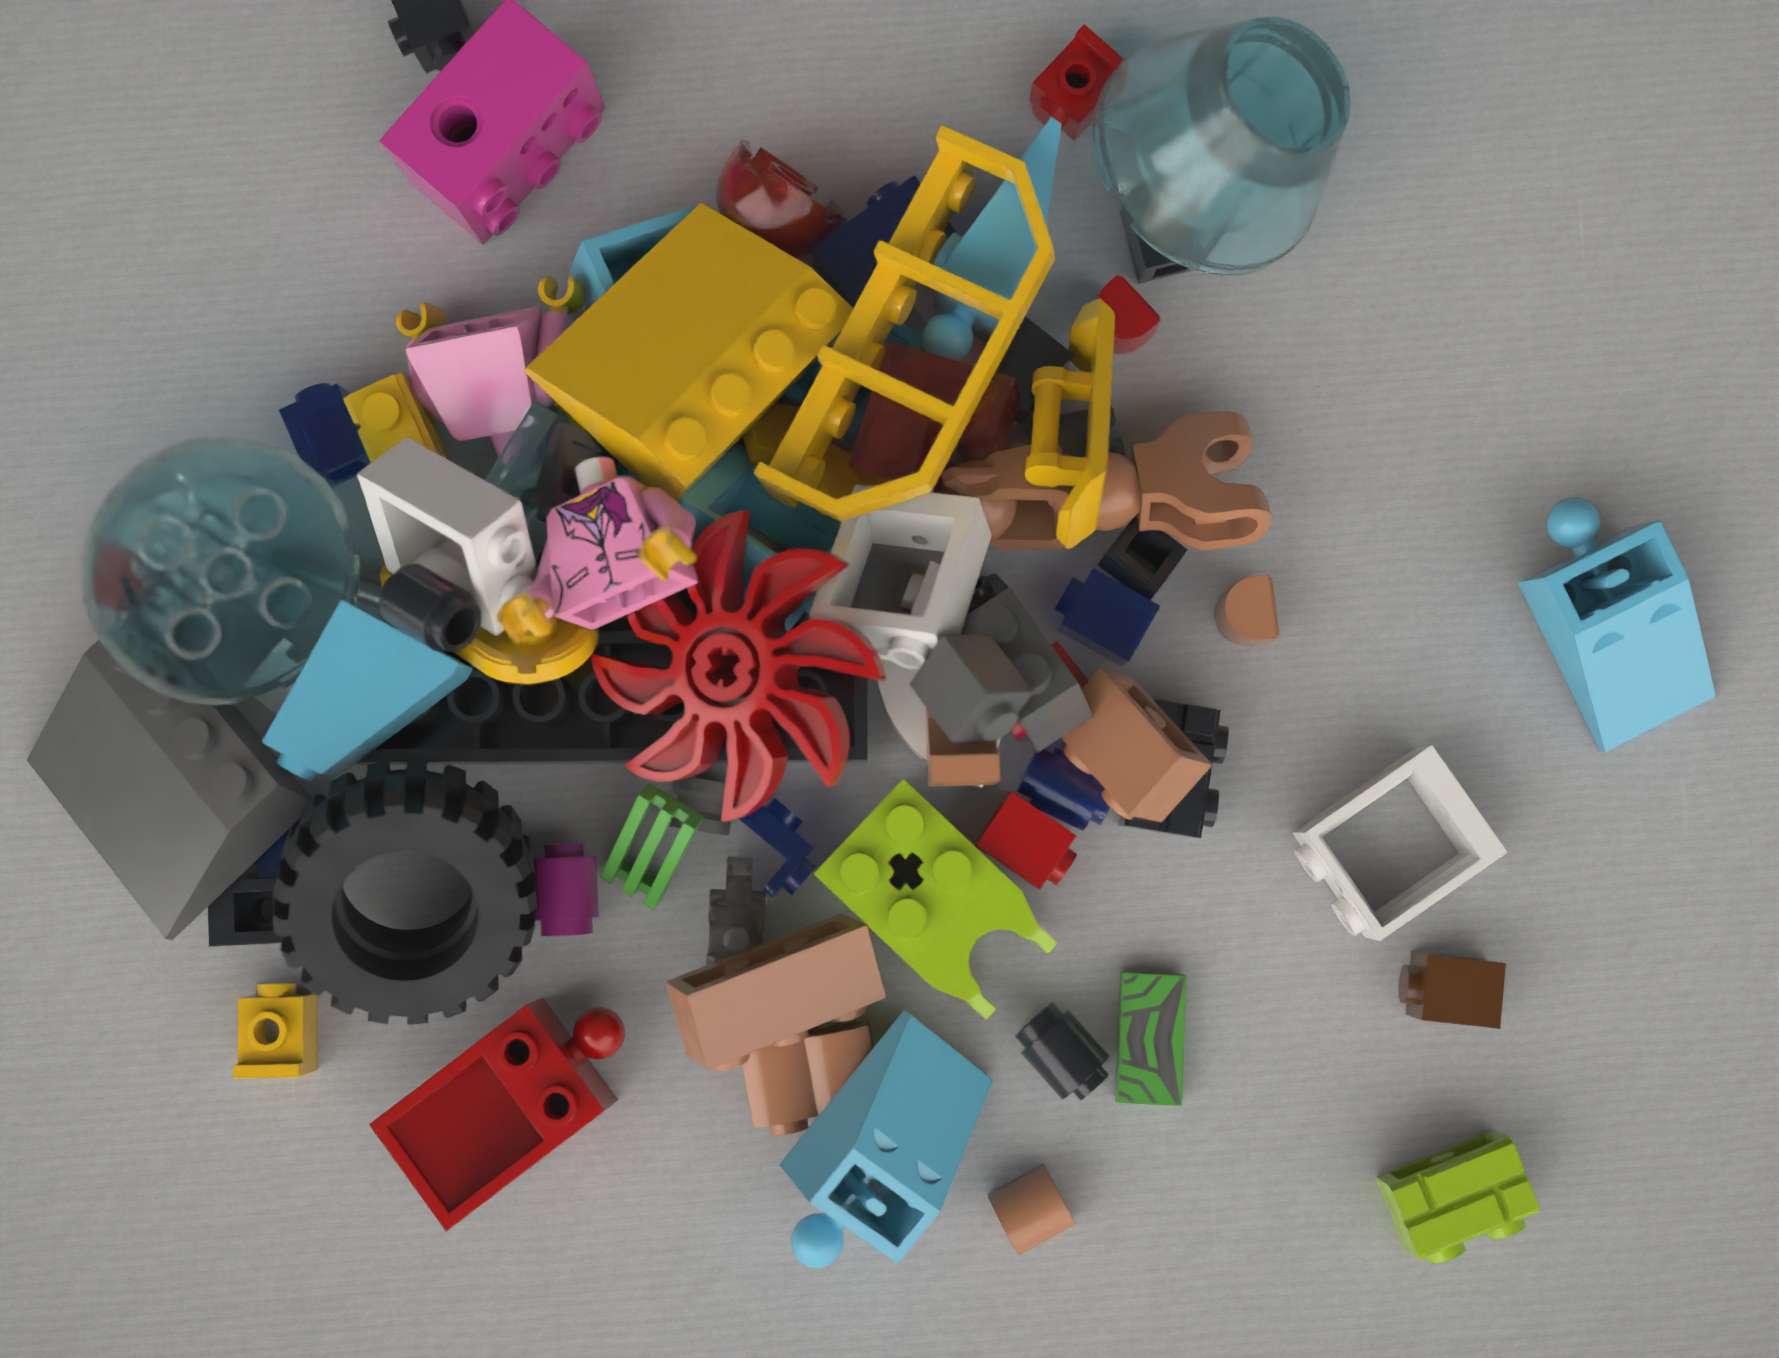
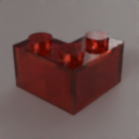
(898, 439)

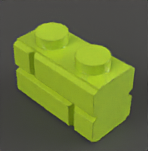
(1459, 1196)

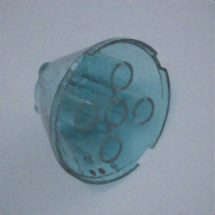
(217, 569)

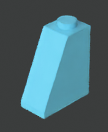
(357, 693)

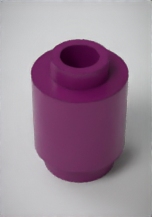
(566, 890)

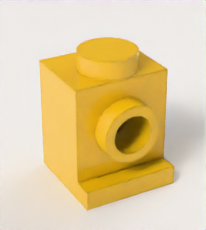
(297, 1044)

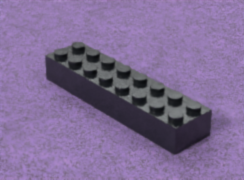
(576, 720)

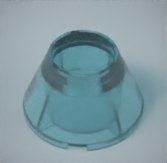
(1223, 140)

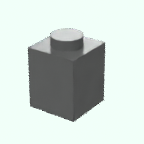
(971, 688)

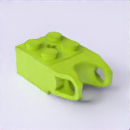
(943, 914)

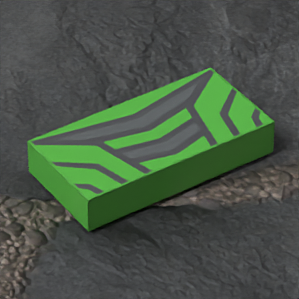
(1150, 1038)

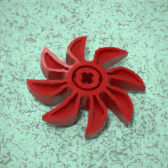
(765, 675)

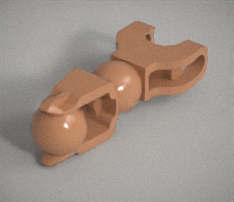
(1163, 485)

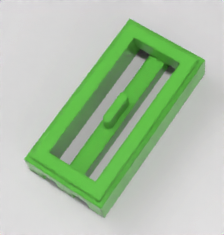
(635, 875)

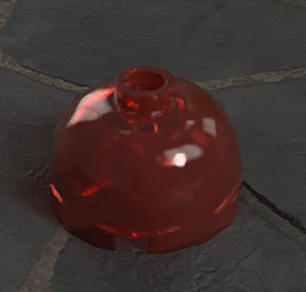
(774, 201)

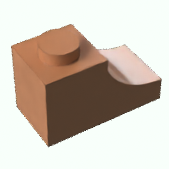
(960, 761)

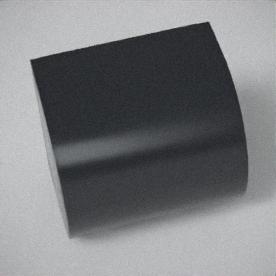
(1142, 559)

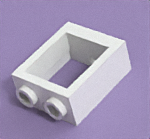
(925, 522)
(451, 524)
(1451, 809)

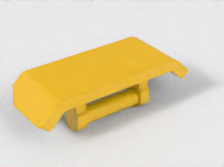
(1093, 355)

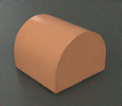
(1248, 612)
(1031, 1209)

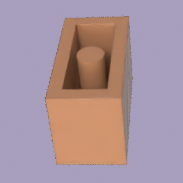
(1133, 749)

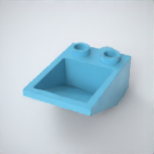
(991, 253)
(1622, 634)
(891, 1123)

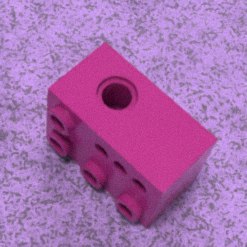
(496, 121)

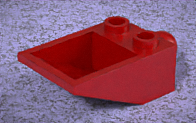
(493, 1113)

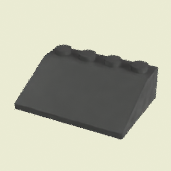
(163, 787)

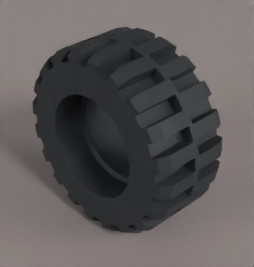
(389, 967)

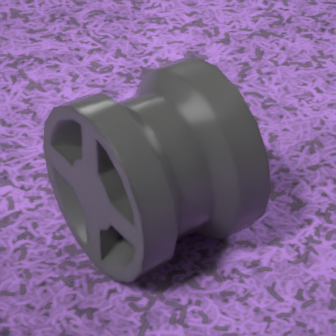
(705, 798)

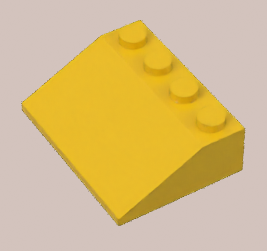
(690, 348)

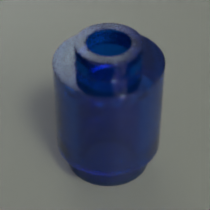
(1063, 789)

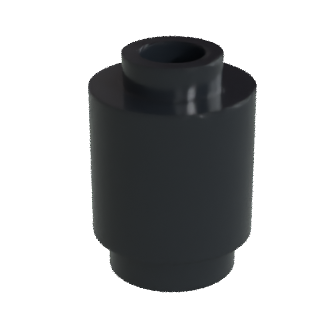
(430, 608)
(1063, 1052)

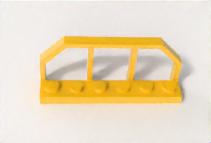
(888, 301)

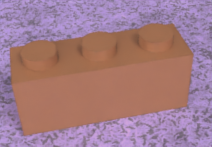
(776, 992)

